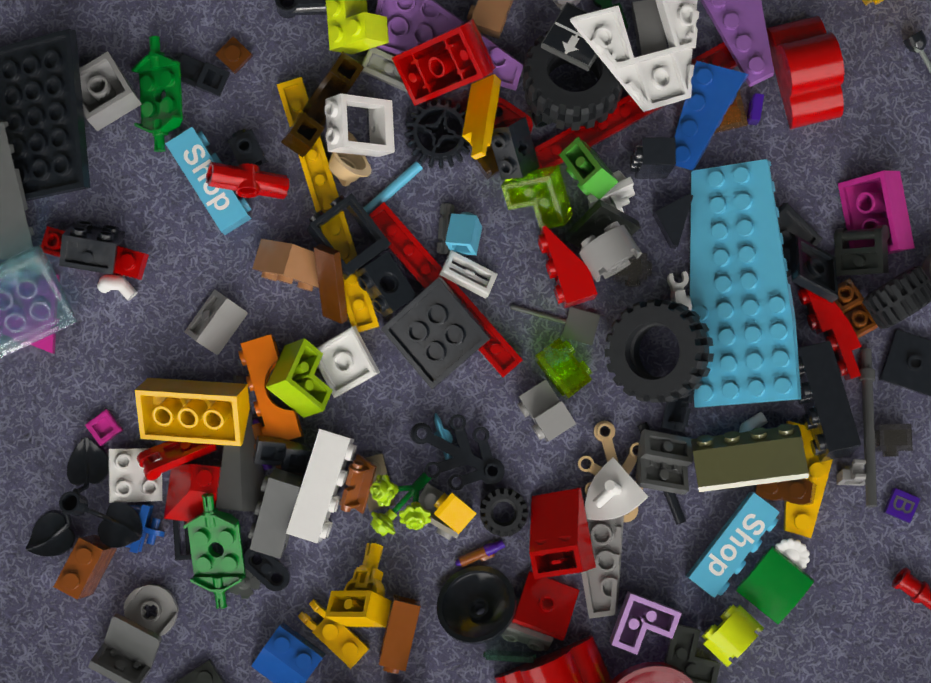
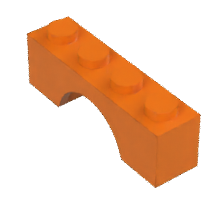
(261, 357)

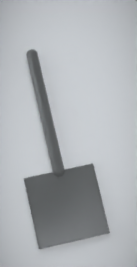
(579, 325)

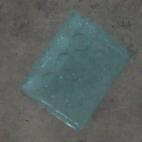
(30, 301)

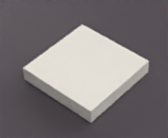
(346, 362)

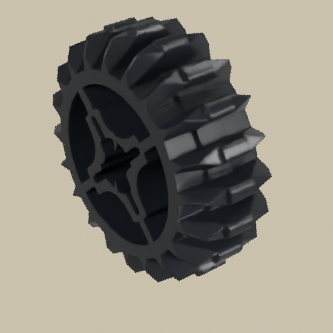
(428, 129)

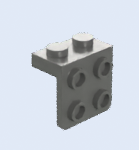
(126, 651)

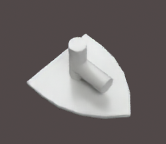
(612, 493)

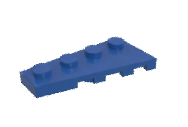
(711, 96)

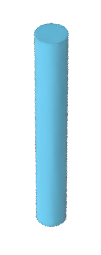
(395, 186)

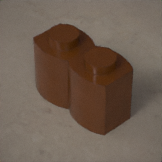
(794, 491)

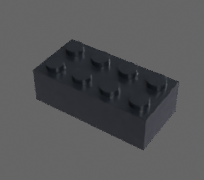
(826, 403)

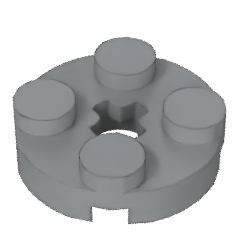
(150, 595)

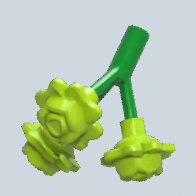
(413, 515)

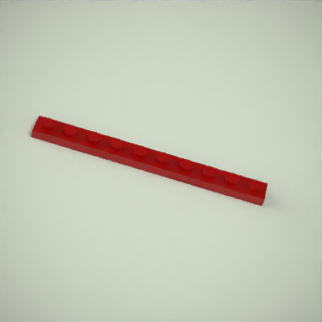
(624, 116)

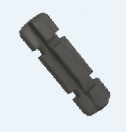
(445, 210)

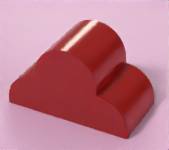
(444, 62)
(807, 71)
(571, 664)

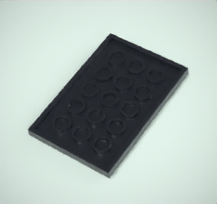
(45, 113)

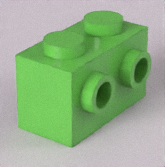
(588, 169)

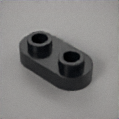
(266, 569)

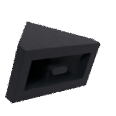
(673, 218)

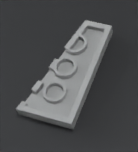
(602, 582)

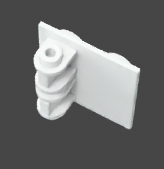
(127, 478)

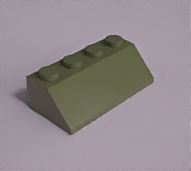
(749, 458)

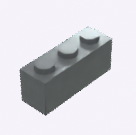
(275, 513)

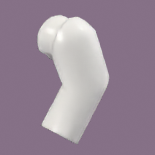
(116, 282)
(754, 422)

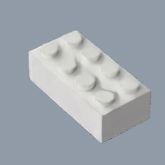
(320, 486)

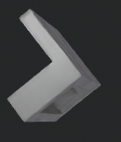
(216, 322)

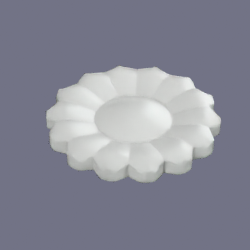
(794, 551)

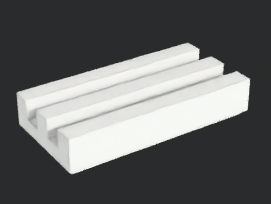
(466, 277)

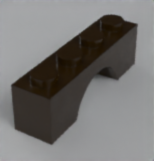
(312, 118)

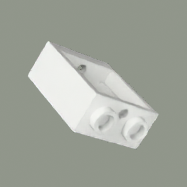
(380, 125)

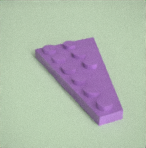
(744, 34)

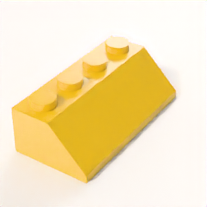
(192, 411)

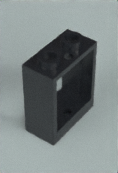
(364, 220)

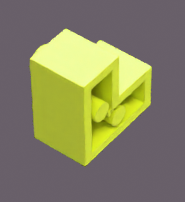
(353, 28)

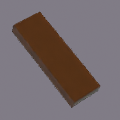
(331, 283)

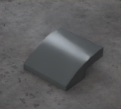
(663, 462)

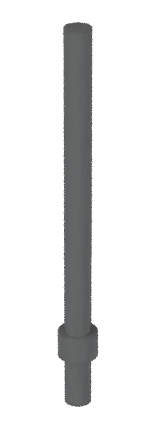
(867, 378)

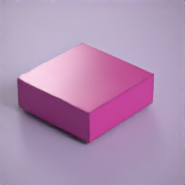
(104, 427)

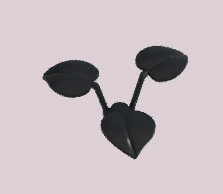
(117, 529)

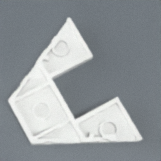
(654, 77)

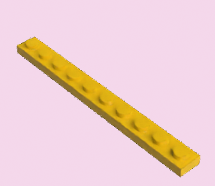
(323, 192)

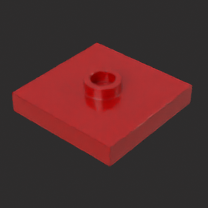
(546, 606)

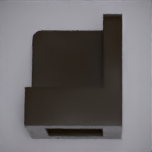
(487, 163)

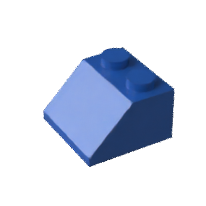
(287, 657)

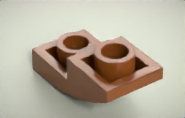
(851, 304)

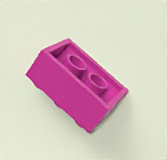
(874, 202)

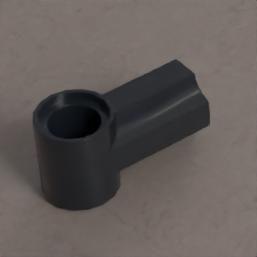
(302, 7)

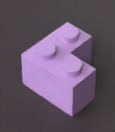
(639, 615)

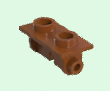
(359, 482)

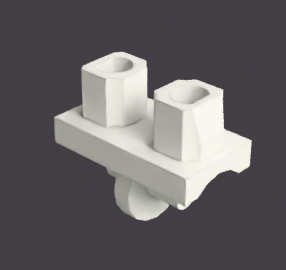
(618, 195)

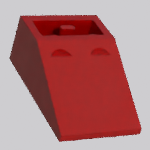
(570, 273)
(559, 534)

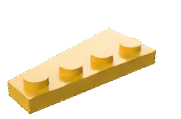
(802, 518)

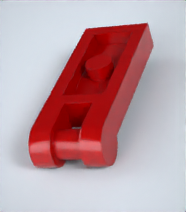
(171, 455)

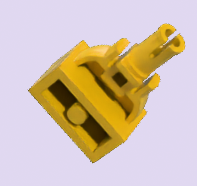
(363, 598)

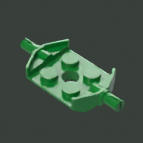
(156, 75)
(210, 569)

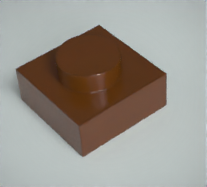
(234, 55)

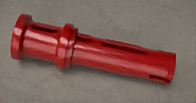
(917, 590)

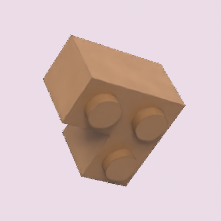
(286, 264)

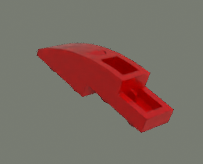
(128, 261)
(829, 317)

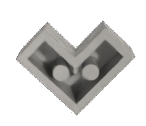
(546, 411)

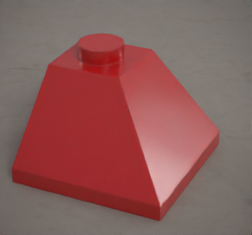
(186, 489)

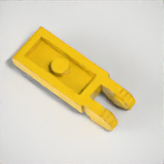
(335, 636)

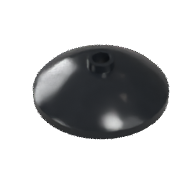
(466, 594)

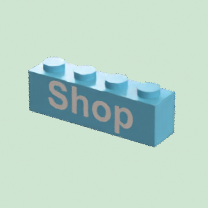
(193, 158)
(732, 544)

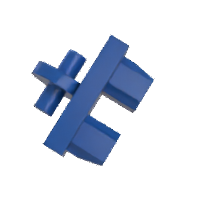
(145, 513)

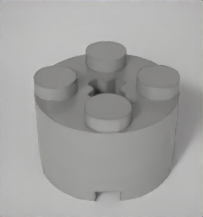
(609, 251)

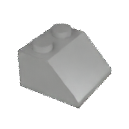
(105, 92)

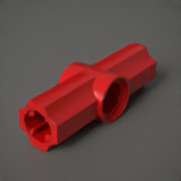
(247, 180)

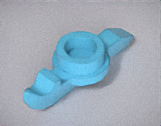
(442, 433)

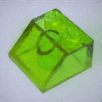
(563, 368)

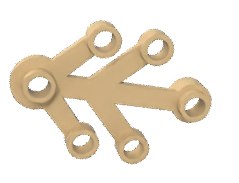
(609, 451)

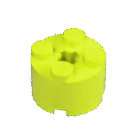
(732, 634)

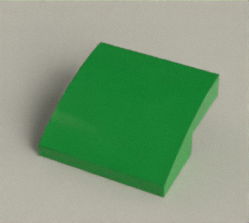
(775, 585)

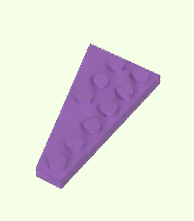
(420, 20)

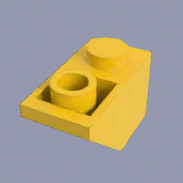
(454, 511)

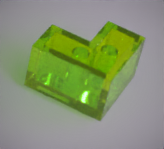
(543, 191)

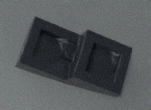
(203, 75)
(281, 452)

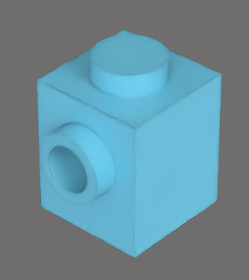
(464, 233)

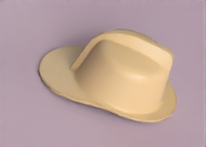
(349, 166)

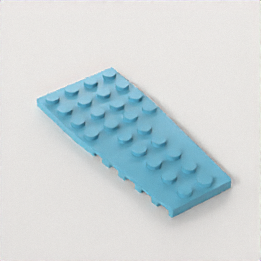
(742, 287)

